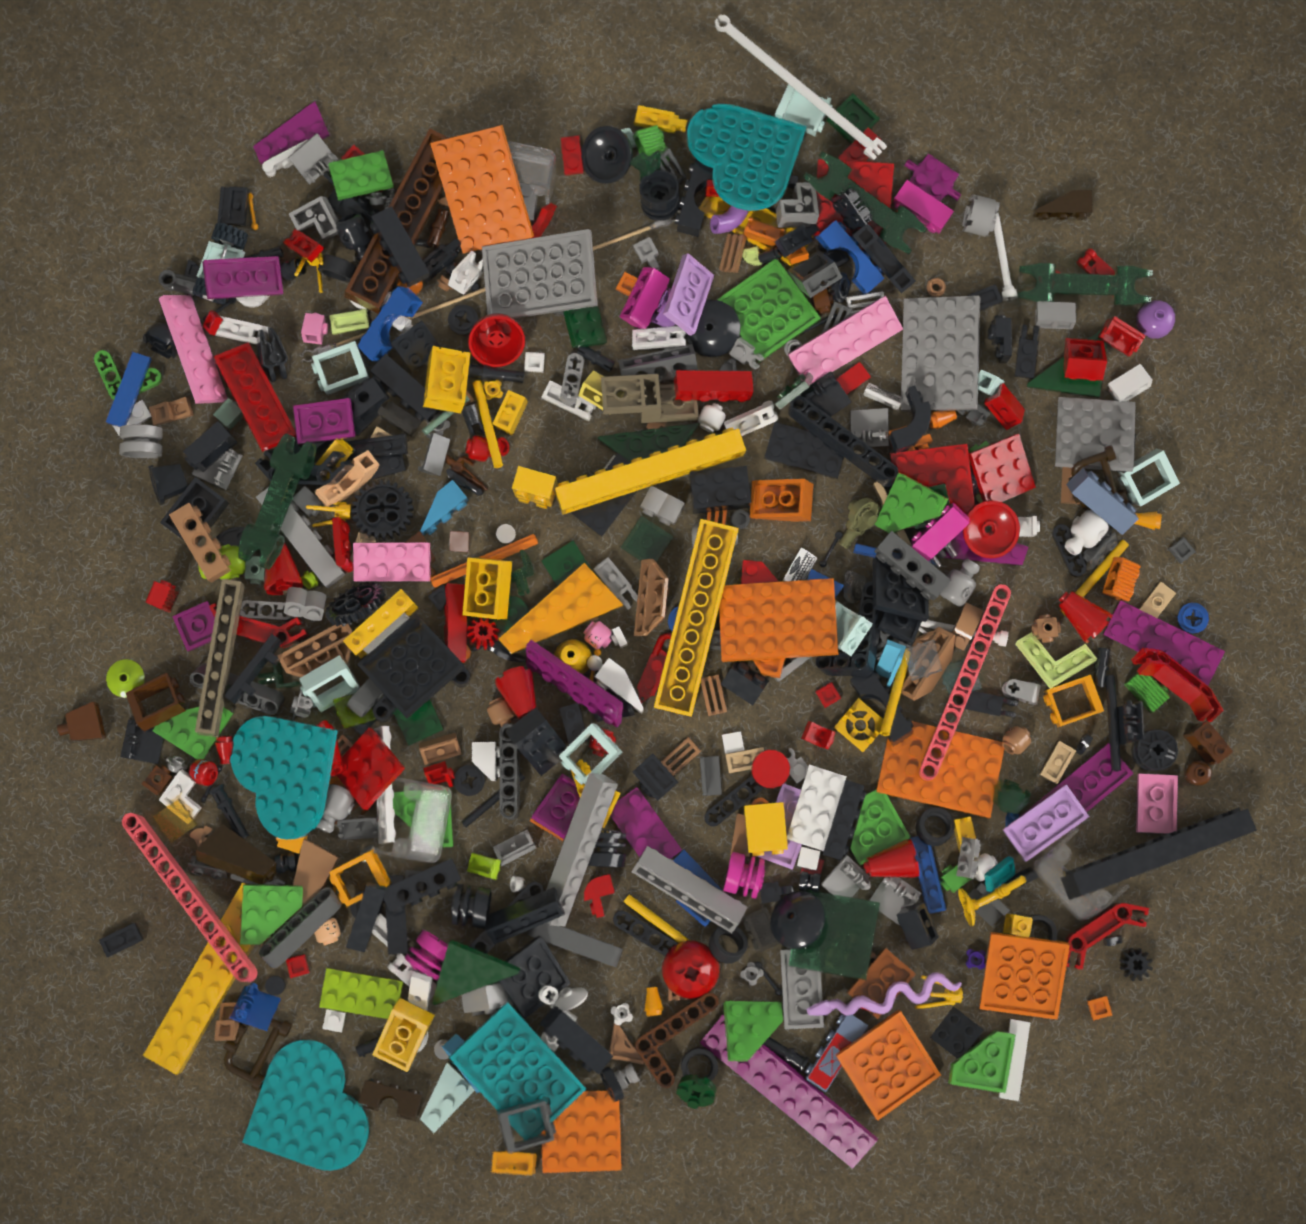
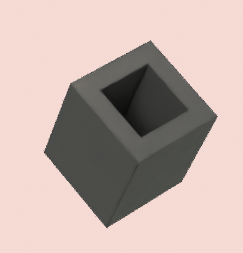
(306, 497)

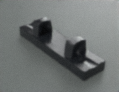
(243, 682)

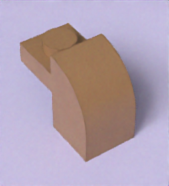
(966, 625)

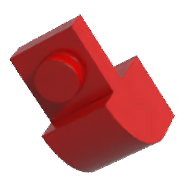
(595, 889)

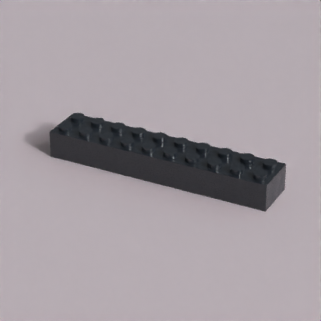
(1157, 852)

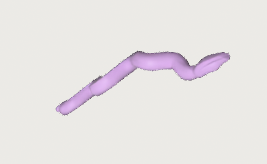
(826, 1006)

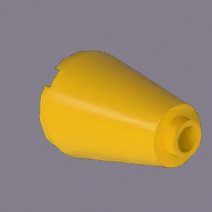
(581, 651)

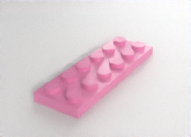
(846, 340)
(193, 348)

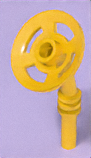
(971, 905)

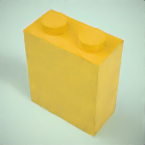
(765, 828)

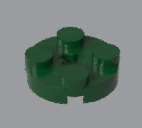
(696, 1091)

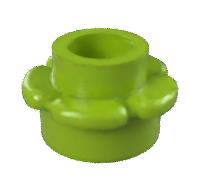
(309, 580)

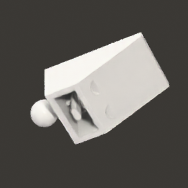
(614, 678)

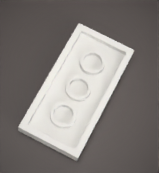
(816, 807)

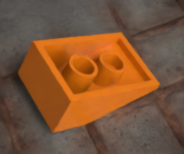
(782, 500)

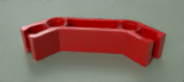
(262, 631)
(1179, 681)
(1100, 928)

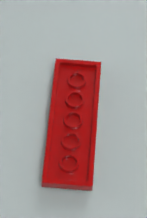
(254, 396)

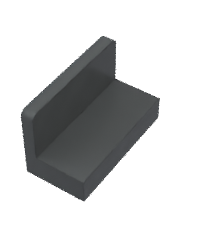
(710, 776)
(989, 912)

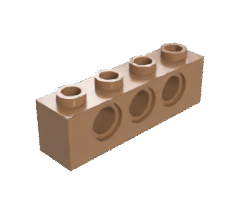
(181, 519)

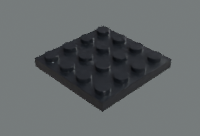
(411, 665)

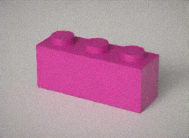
(924, 206)
(644, 298)
(940, 531)

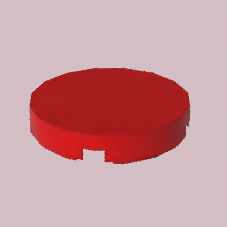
(770, 768)

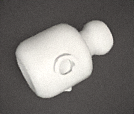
(1086, 532)

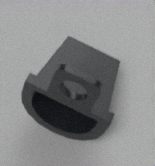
(167, 481)

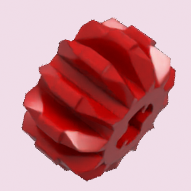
(482, 626)

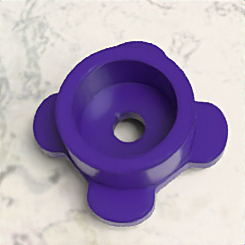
(980, 958)

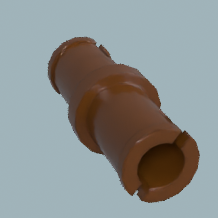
(438, 228)

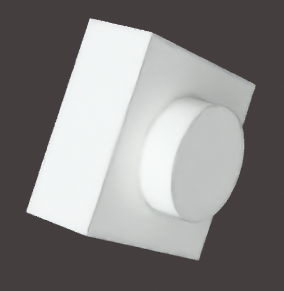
(618, 637)
(334, 1020)

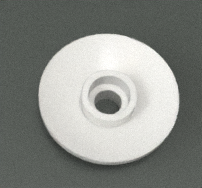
(570, 998)

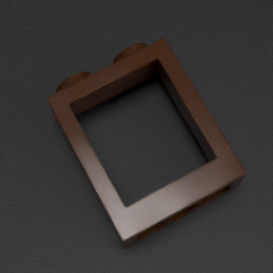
(149, 689)
(1213, 746)

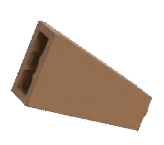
(313, 870)

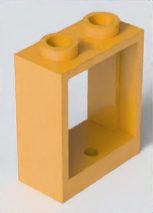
(1091, 694)
(376, 867)
(505, 1162)

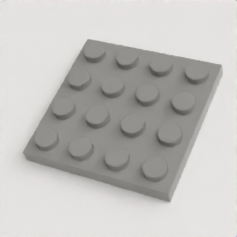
(1091, 425)

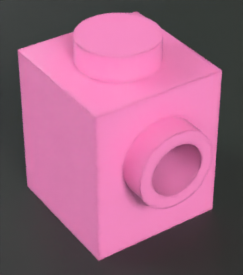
(314, 328)

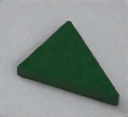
(1055, 380)
(644, 442)
(468, 970)

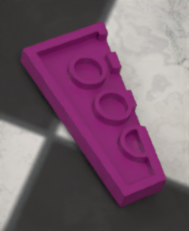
(294, 131)
(1014, 557)

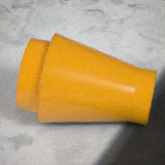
(1149, 520)
(653, 1003)

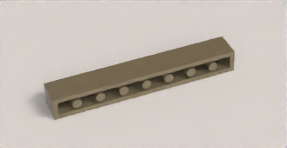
(219, 658)

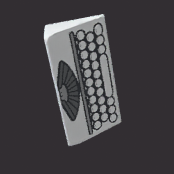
(883, 396)
(801, 566)

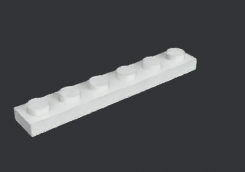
(385, 809)

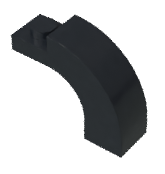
(908, 437)

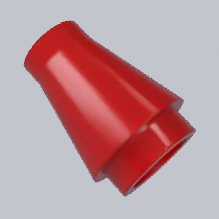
(224, 748)

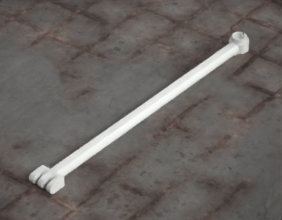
(801, 88)

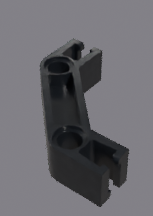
(319, 472)

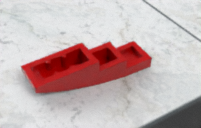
(455, 622)

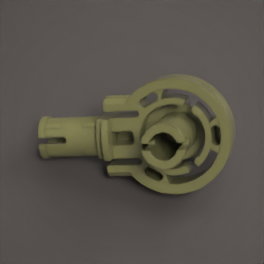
(859, 519)

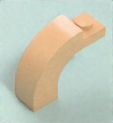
(362, 471)

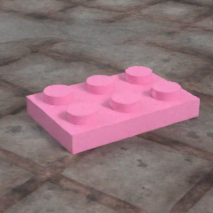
(1156, 803)

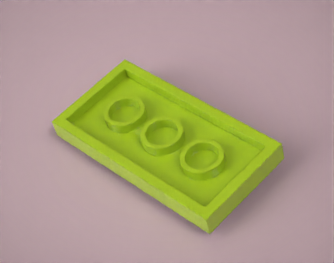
(360, 993)

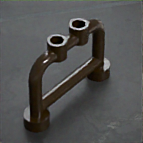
(1103, 457)
(231, 1046)

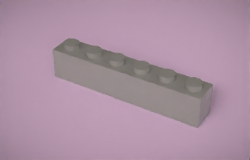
(309, 545)
(689, 889)

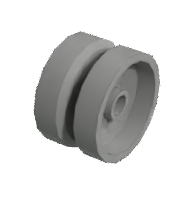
(140, 441)

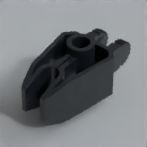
(271, 353)

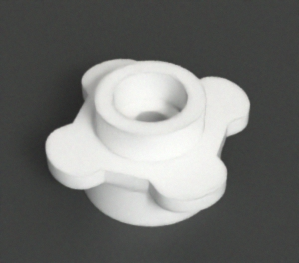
(624, 1008)

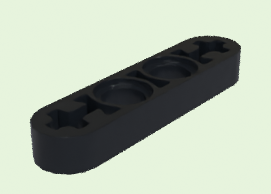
(733, 796)
(648, 931)

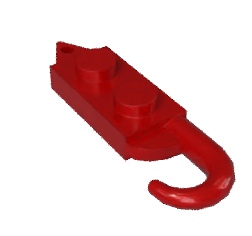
(652, 673)

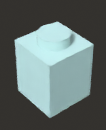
(988, 383)

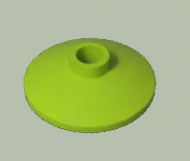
(134, 675)

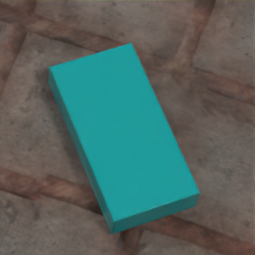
(999, 874)

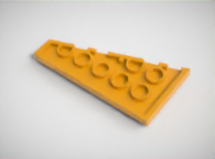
(567, 606)

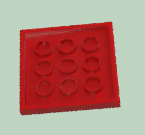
(871, 176)
(940, 466)

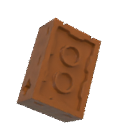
(881, 974)

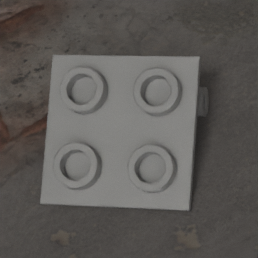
(312, 158)
(871, 426)
(222, 470)
(846, 879)
(894, 896)

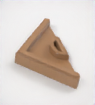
(622, 1048)

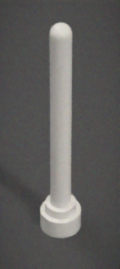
(1008, 290)
(999, 637)

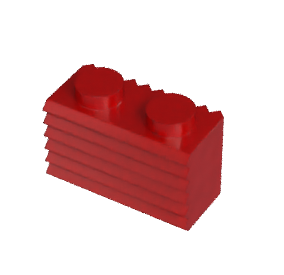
(162, 595)

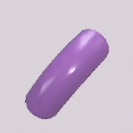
(727, 221)

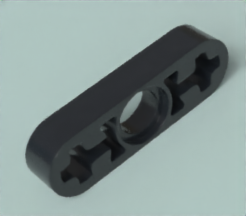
(1080, 561)

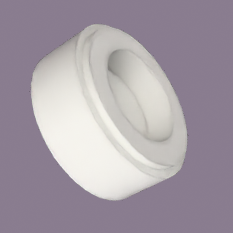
(505, 533)

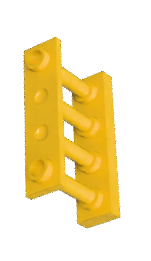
(379, 622)

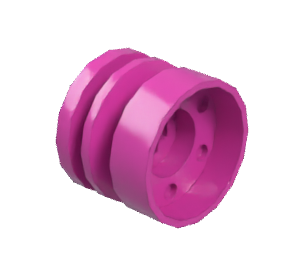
(744, 875)
(429, 955)

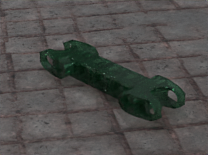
(892, 222)
(1118, 285)
(288, 471)

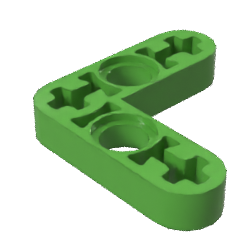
(110, 361)

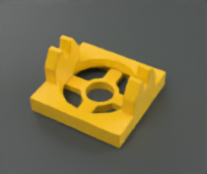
(859, 705)

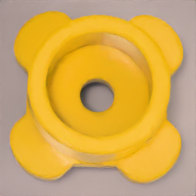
(493, 384)

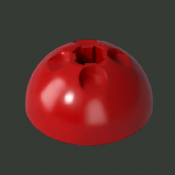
(496, 348)
(685, 960)

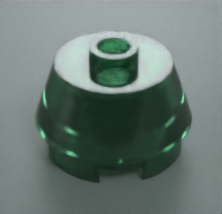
(1010, 796)

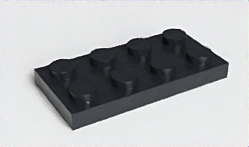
(803, 451)
(602, 515)

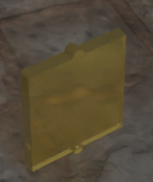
(175, 820)

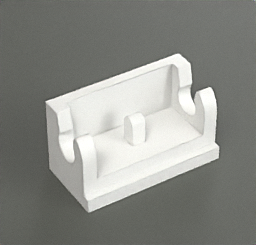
(466, 273)
(1130, 384)

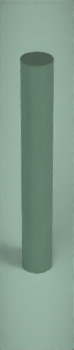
(438, 420)

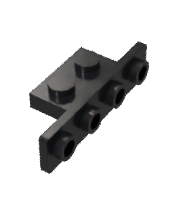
(350, 205)

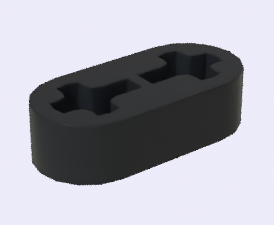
(611, 1084)

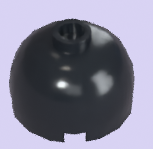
(160, 338)

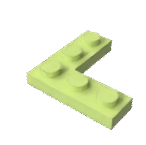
(1047, 668)

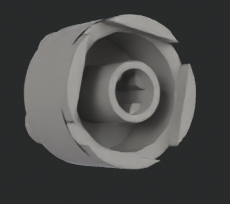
(980, 215)

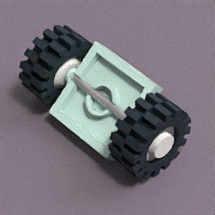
(233, 246)

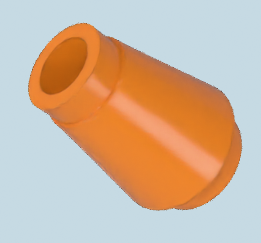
(941, 418)

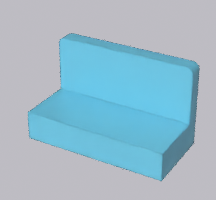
(890, 660)

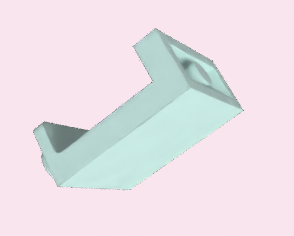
(799, 110)
(850, 628)

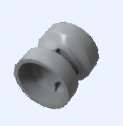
(626, 1076)

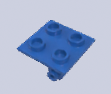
(255, 1007)

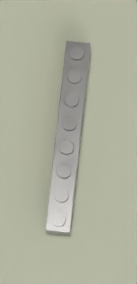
(581, 841)

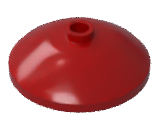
(1003, 531)

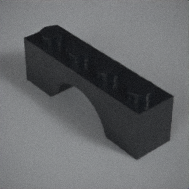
(691, 217)
(883, 258)
(871, 688)

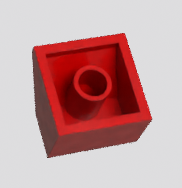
(1084, 359)

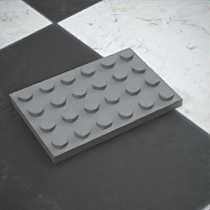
(540, 275)
(941, 351)

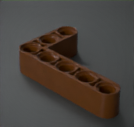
(670, 1033)

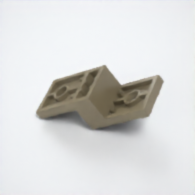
(645, 397)

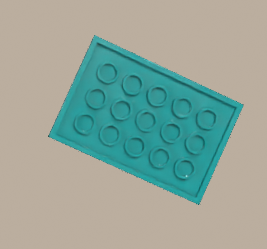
(515, 1068)

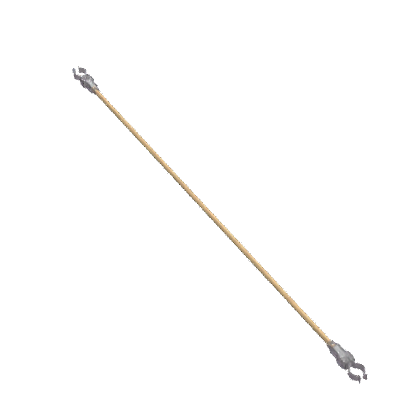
(320, 349)

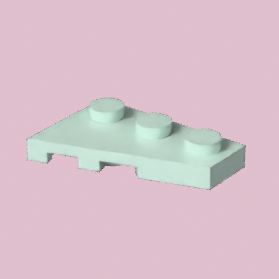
(447, 1096)

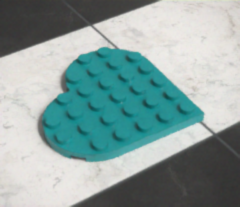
(748, 153)
(288, 771)
(306, 1111)

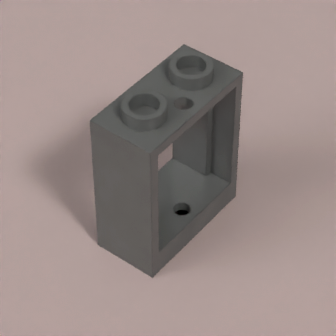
(821, 269)
(510, 1145)

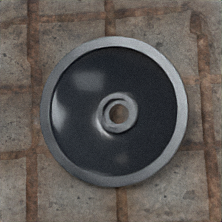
(597, 154)
(724, 332)
(805, 924)

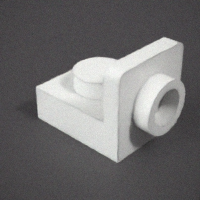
(1029, 526)

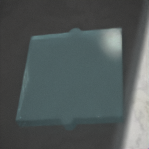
(951, 674)

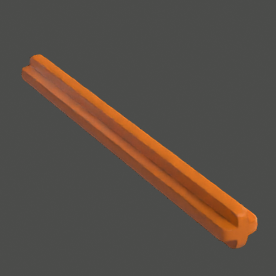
(497, 554)

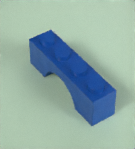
(866, 274)
(376, 340)

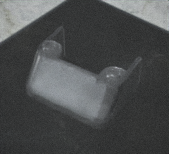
(535, 167)
(427, 824)
(1051, 868)

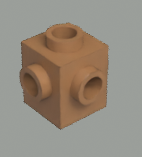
(1039, 631)

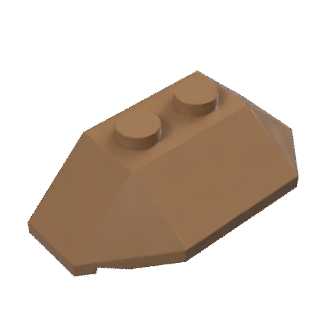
(651, 597)
(945, 644)
(317, 651)

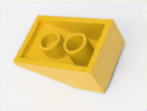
(403, 1034)

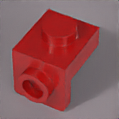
(818, 735)
(439, 773)

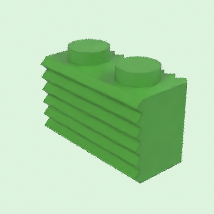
(649, 141)
(1148, 691)

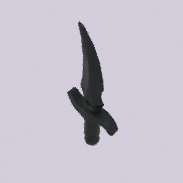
(501, 651)

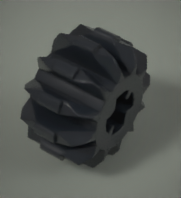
(1143, 964)

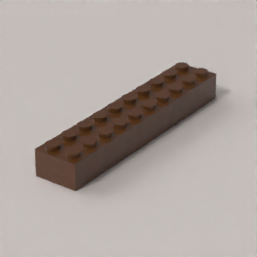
(413, 206)

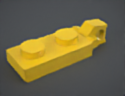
(665, 120)

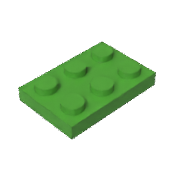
(360, 175)

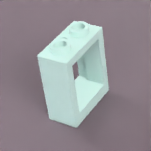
(317, 368)
(1165, 469)
(325, 674)
(606, 743)

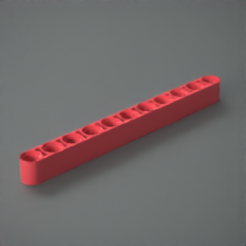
(971, 675)
(196, 901)

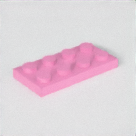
(391, 561)

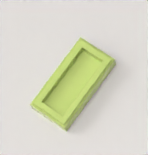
(349, 321)

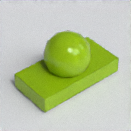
(484, 866)

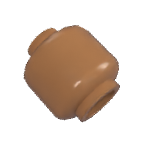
(500, 712)
(1016, 740)

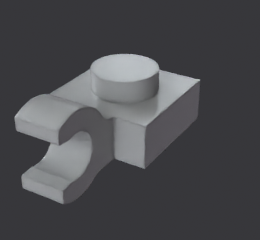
(647, 252)

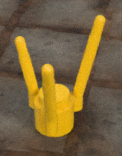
(319, 260)
(343, 511)
(950, 996)

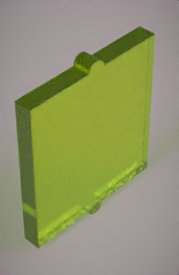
(347, 716)

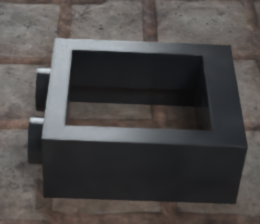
(209, 447)

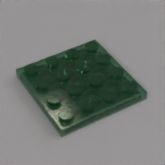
(845, 940)

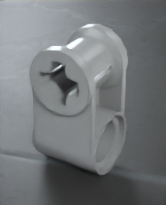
(1024, 691)

